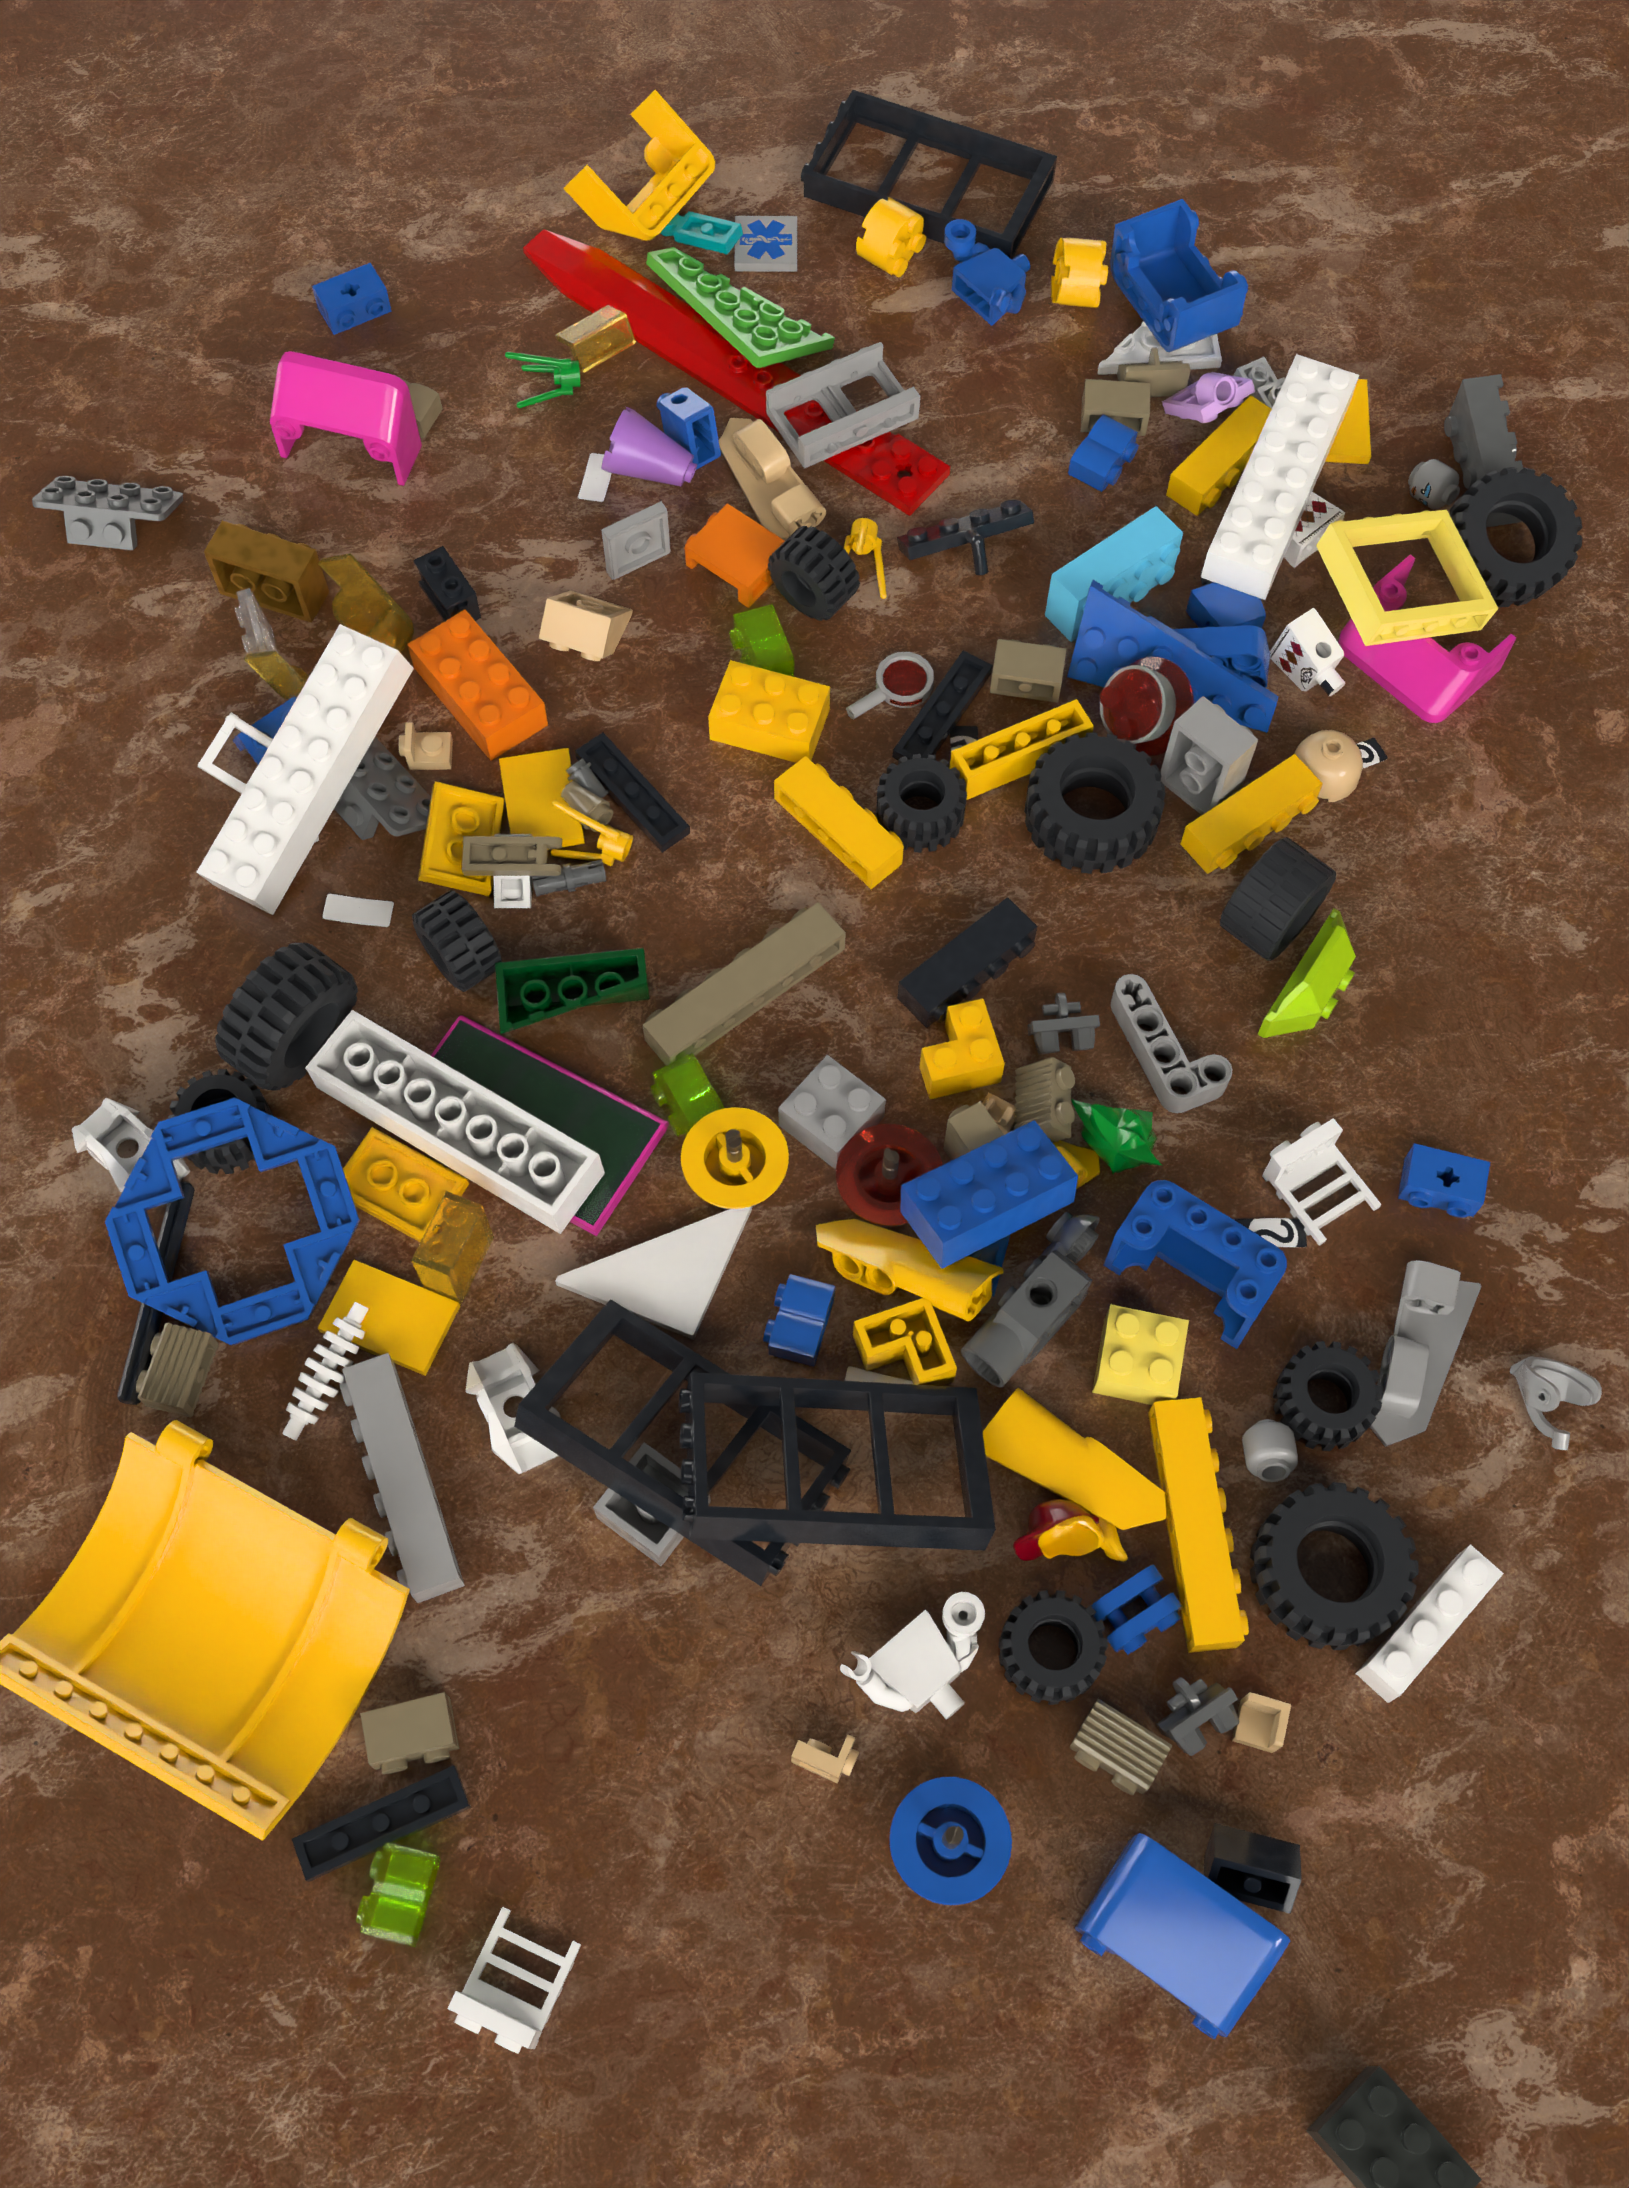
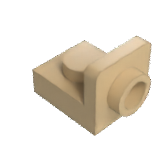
(426, 749)
(818, 1759)

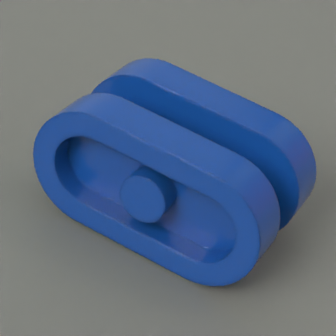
(1160, 1611)

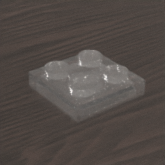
(259, 633)

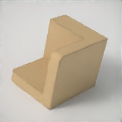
(1261, 1722)

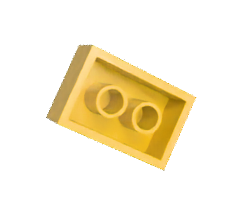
(769, 712)

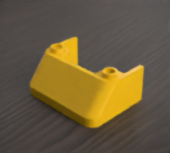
(680, 168)

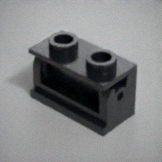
(446, 585)

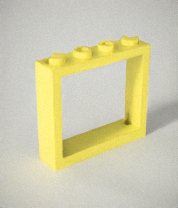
(1361, 601)

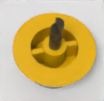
(734, 1158)

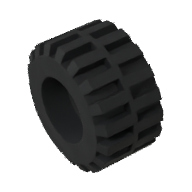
(814, 573)
(926, 779)
(457, 940)
(212, 1090)
(1348, 1374)
(1073, 1619)

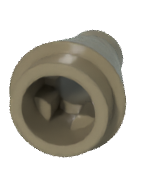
(587, 804)

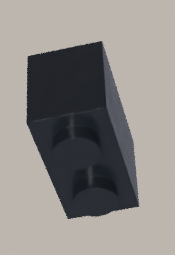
(1254, 1867)

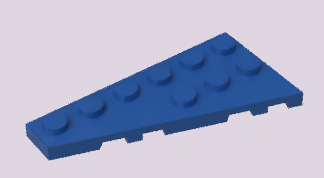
(1118, 635)

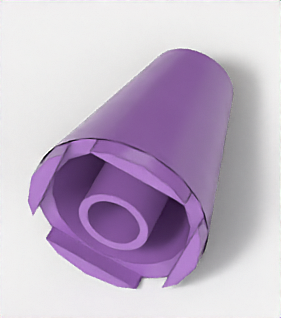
(646, 452)

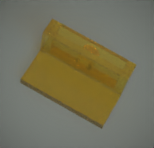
(598, 337)

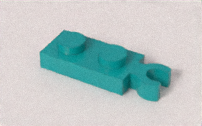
(704, 231)

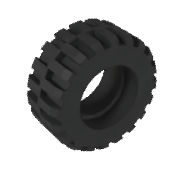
(1542, 510)
(1103, 765)
(284, 1015)
(1373, 1534)

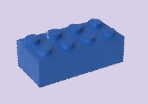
(988, 1193)

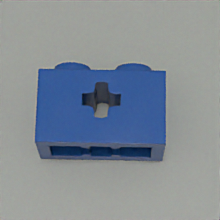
(352, 298)
(1444, 1181)

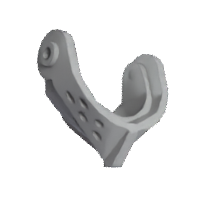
(1548, 1382)

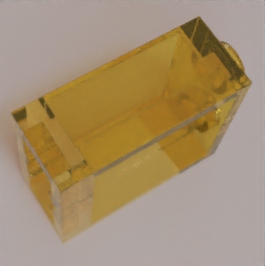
(453, 1257)

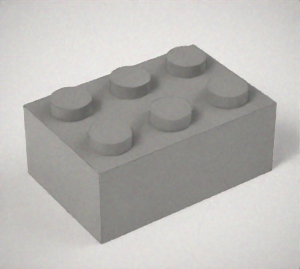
(1207, 756)

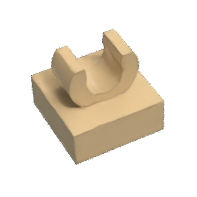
(1001, 1112)

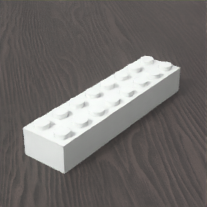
(1279, 477)
(306, 769)
(456, 1121)

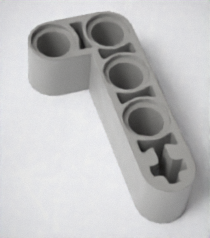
(1164, 1042)

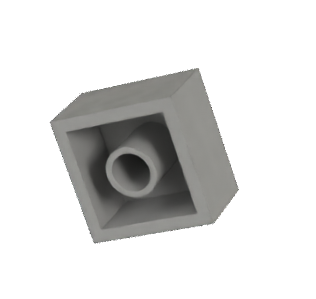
(830, 1110)
(635, 1524)

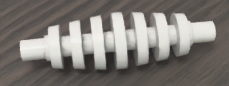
(325, 1370)

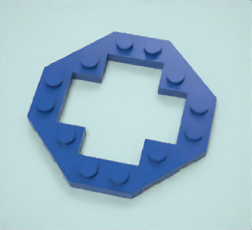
(157, 1183)

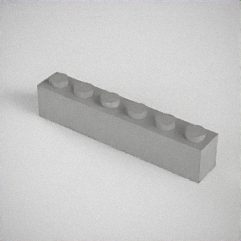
(402, 1478)

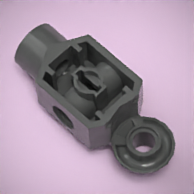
(1039, 1306)

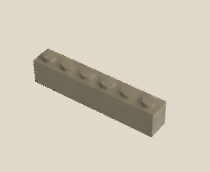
(744, 985)

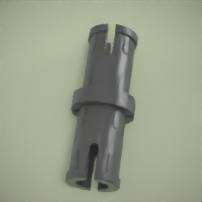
(570, 878)

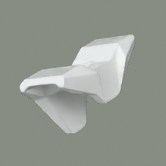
(107, 1130)
(495, 1381)

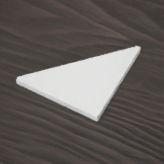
(1137, 349)
(666, 1277)

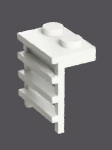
(1303, 1161)
(508, 2016)

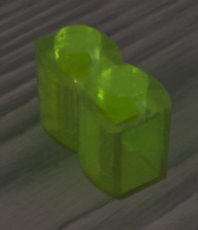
(685, 1093)
(399, 1894)

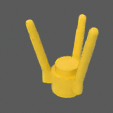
(862, 541)
(612, 842)

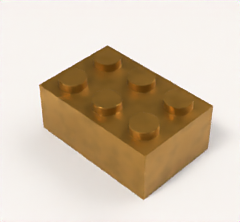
(277, 571)

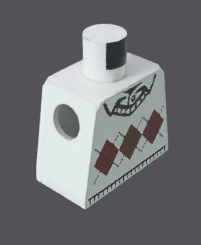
(1311, 527)
(1309, 654)

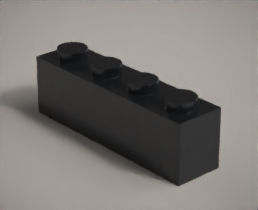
(967, 963)

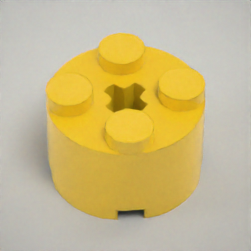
(891, 236)
(1078, 272)

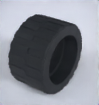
(1277, 898)

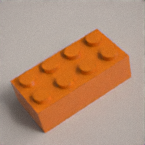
(478, 684)

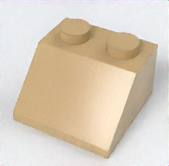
(583, 624)

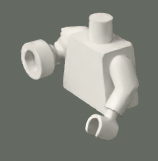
(920, 1663)

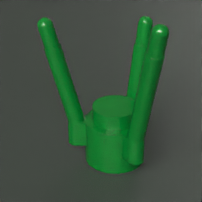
(565, 373)

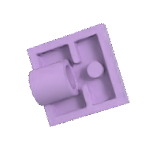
(1208, 397)

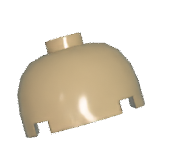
(1334, 761)

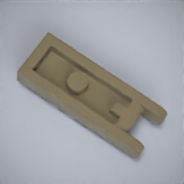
(509, 856)

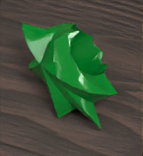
(1118, 1135)

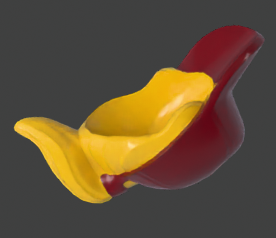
(1067, 1529)

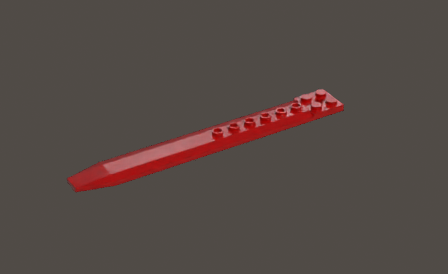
(695, 347)

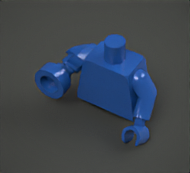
(985, 276)

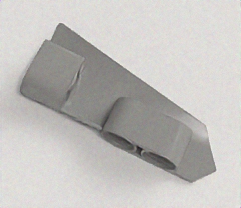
(1421, 1350)

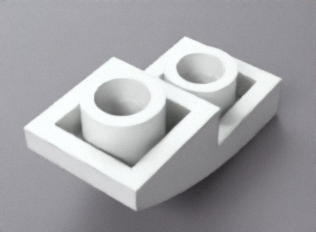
(1264, 380)

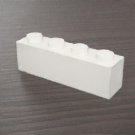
(1429, 1624)

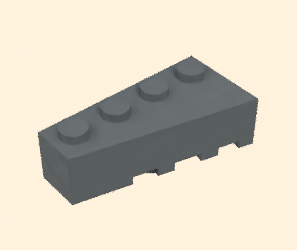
(1481, 434)

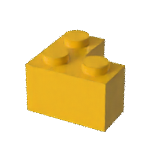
(970, 1056)
(907, 1334)

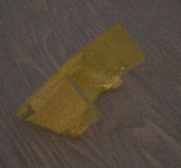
(358, 606)

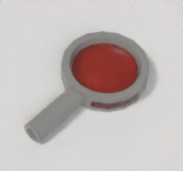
(901, 681)

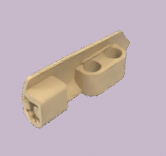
(767, 478)

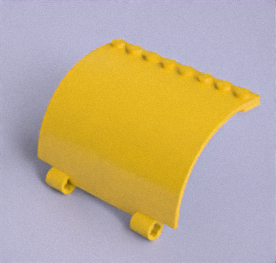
(209, 1632)

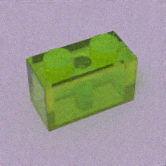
(762, 640)

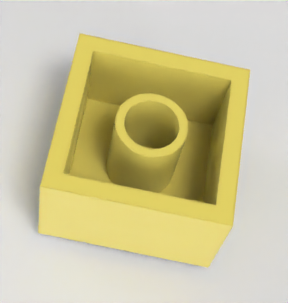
(1140, 1355)

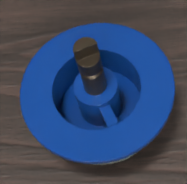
(950, 1841)

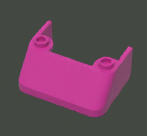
(345, 402)
(1421, 670)

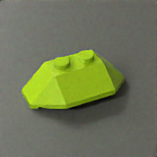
(1313, 982)

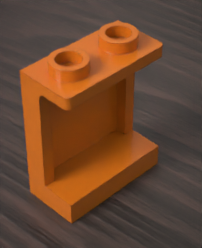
(735, 551)

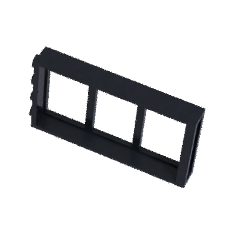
(938, 134)
(637, 1486)
(832, 1527)

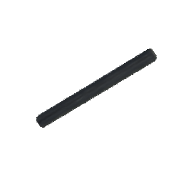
(148, 1318)

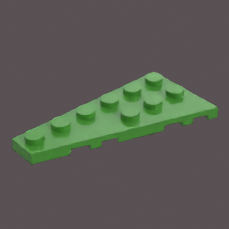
(741, 317)

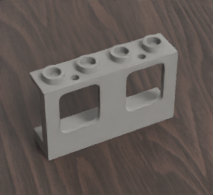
(848, 425)

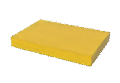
(1353, 436)
(530, 788)
(452, 815)
(399, 1183)
(400, 1317)

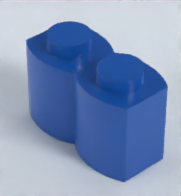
(1103, 453)
(800, 1319)

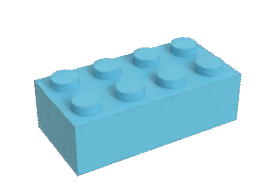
(1123, 563)

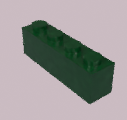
(555, 985)

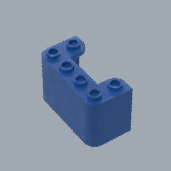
(1172, 280)
(1205, 1248)

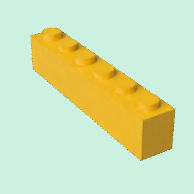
(1196, 1525)

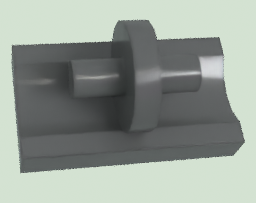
(1046, 1031)
(1192, 1708)

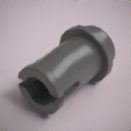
(585, 777)

